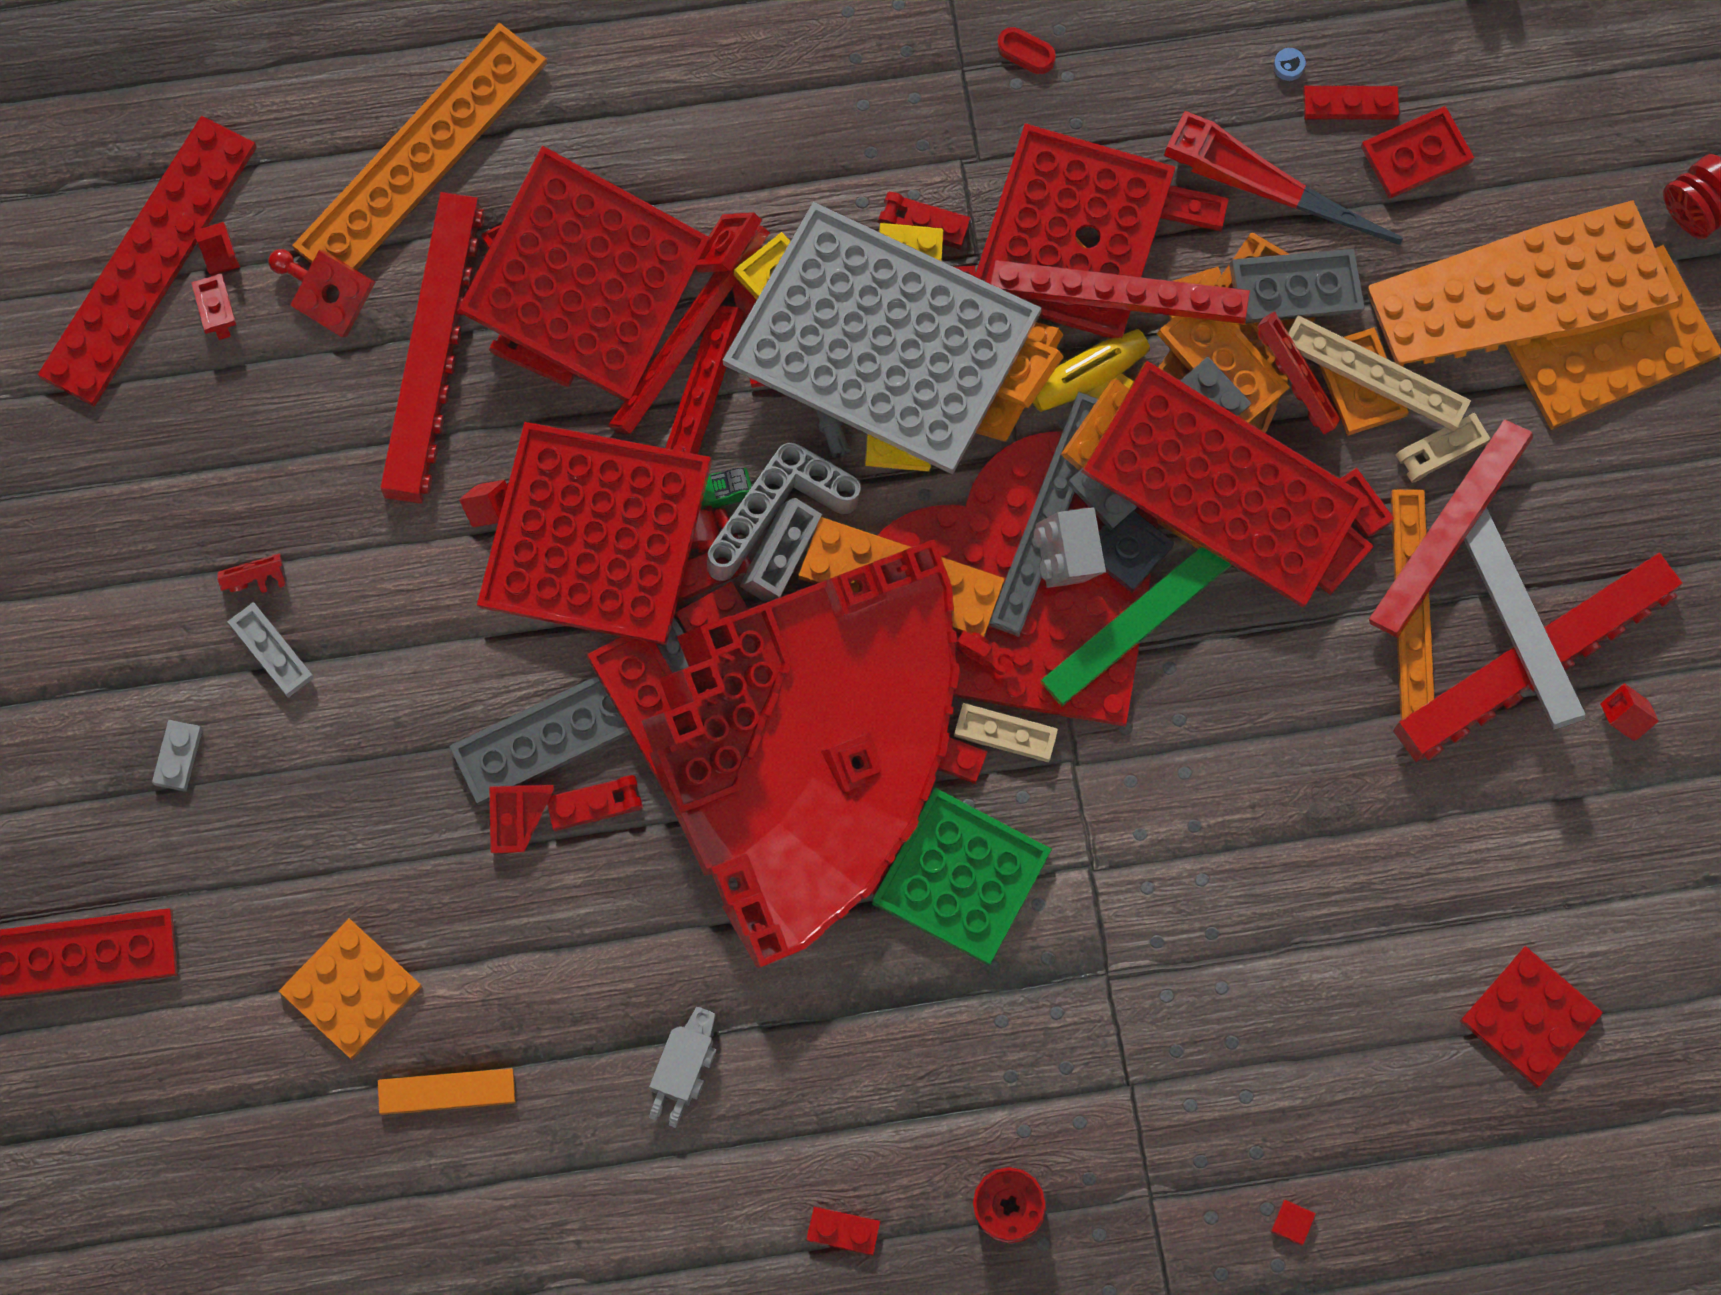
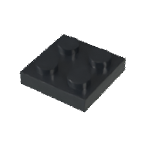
(1133, 550)

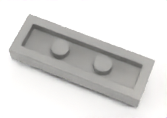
(270, 649)

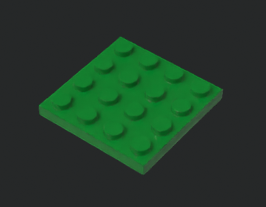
(962, 876)

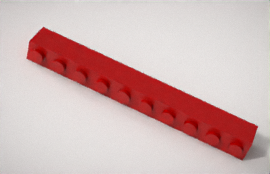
(431, 349)
(1505, 677)

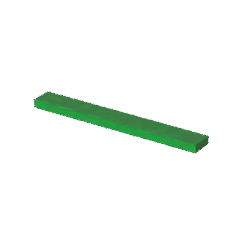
(1133, 625)

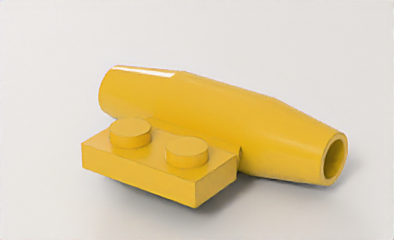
(1093, 370)

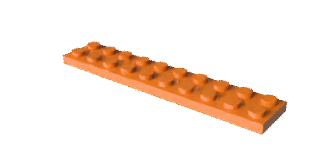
(423, 149)

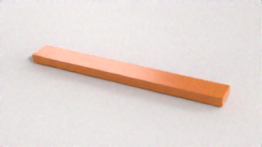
(1414, 642)

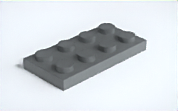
(1299, 284)

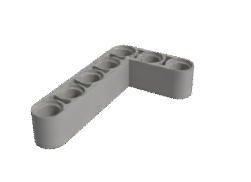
(770, 500)

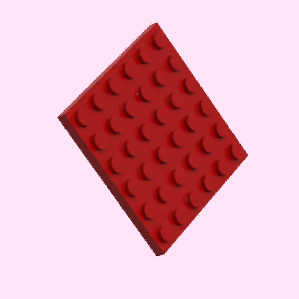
(583, 274)
(595, 533)

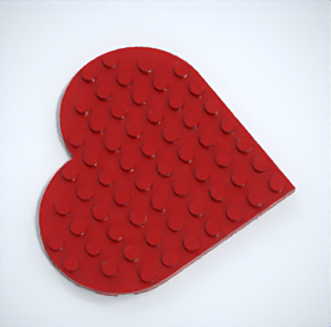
(1060, 617)

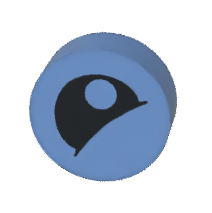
(1289, 64)

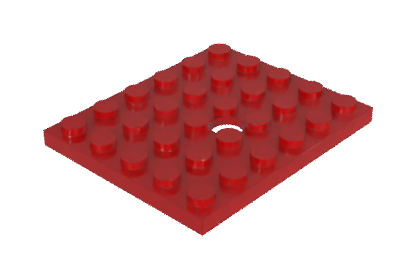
(1059, 189)

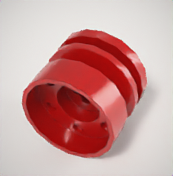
(1696, 197)
(1002, 1186)

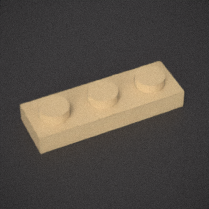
(1005, 732)

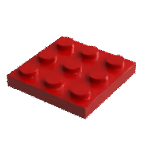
(1531, 1017)

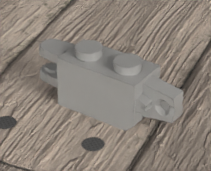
(682, 1064)

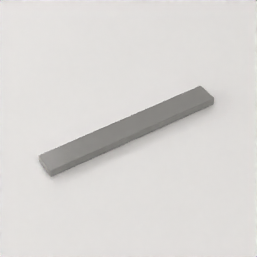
(1523, 624)

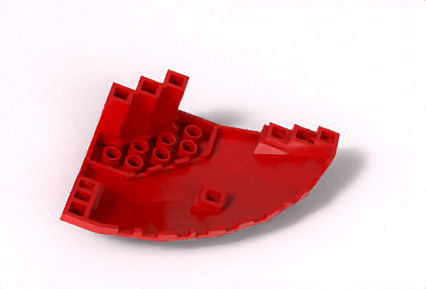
(770, 733)

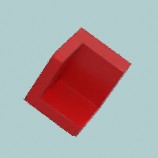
(217, 248)
(484, 503)
(1629, 712)

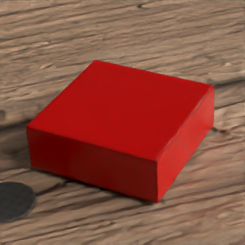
(1293, 1222)

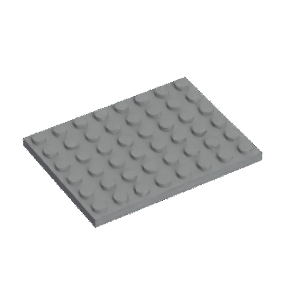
(882, 337)

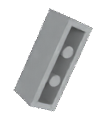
(780, 550)

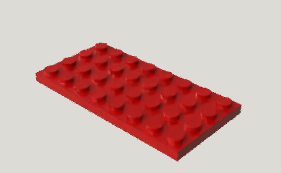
(1224, 484)

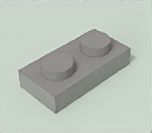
(177, 755)

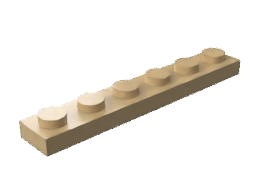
(1378, 374)

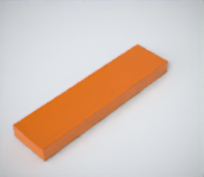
(446, 1091)

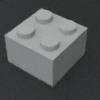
(1069, 547)

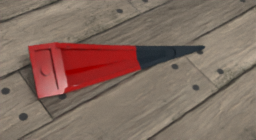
(1227, 160)

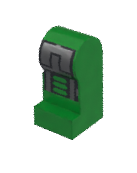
(726, 488)

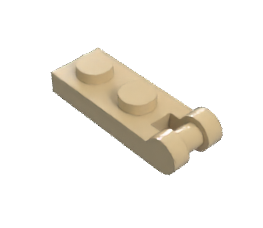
(1443, 447)

